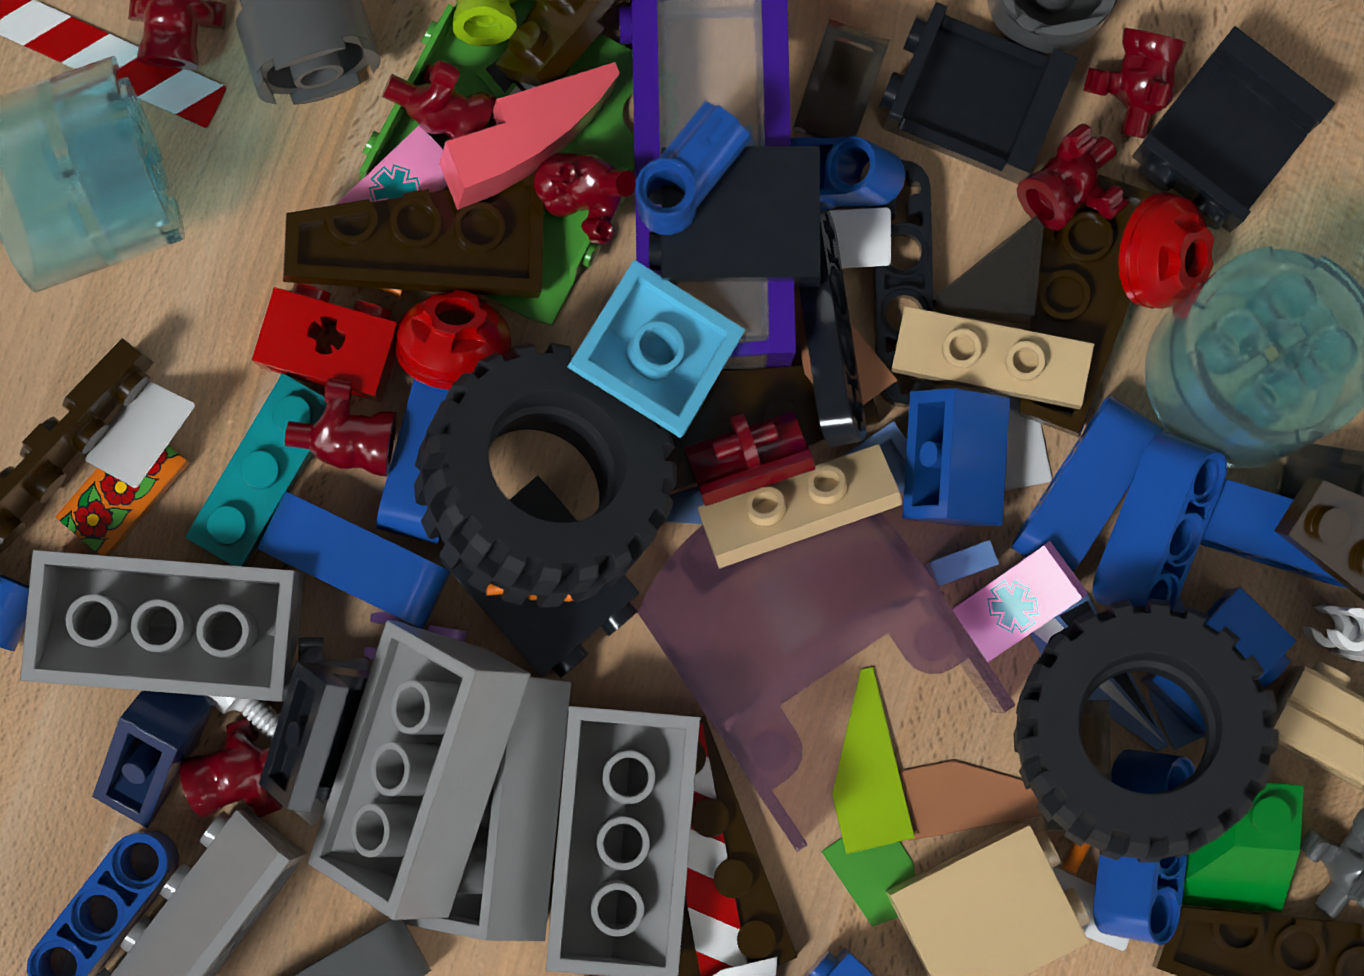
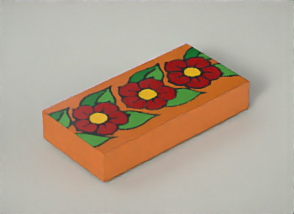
(109, 509)

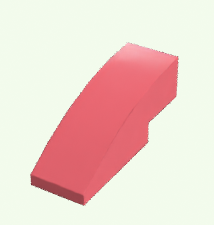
(524, 134)

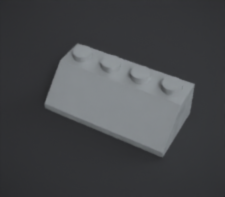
(161, 625)
(417, 771)
(622, 843)
(513, 852)
(212, 902)

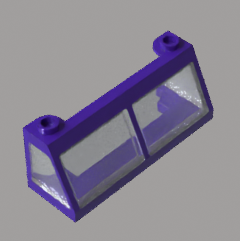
(733, 59)

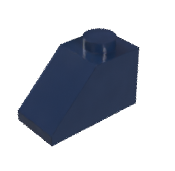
(148, 750)

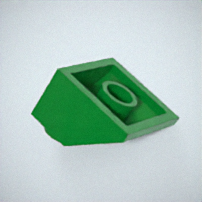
(1253, 859)

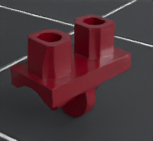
(749, 457)

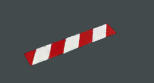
(82, 44)
(711, 915)

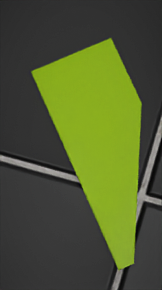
(867, 780)

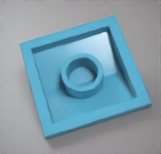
(656, 348)

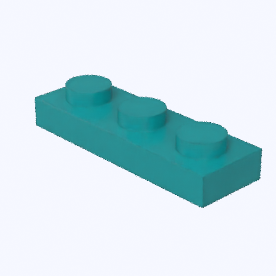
(257, 476)

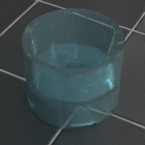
(80, 177)
(1211, 366)

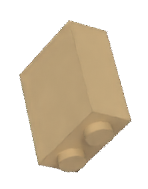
(992, 908)

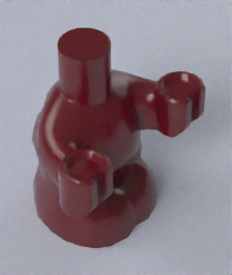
(172, 30)
(1144, 80)
(437, 103)
(1072, 180)
(582, 183)
(346, 438)
(228, 774)

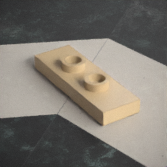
(992, 357)
(800, 506)

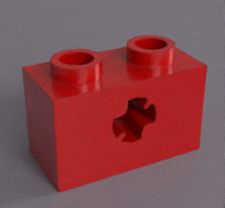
(290, 345)

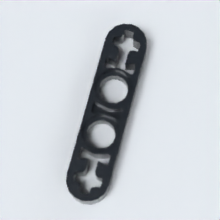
(909, 283)
(832, 345)

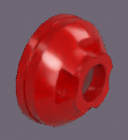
(1164, 251)
(443, 352)

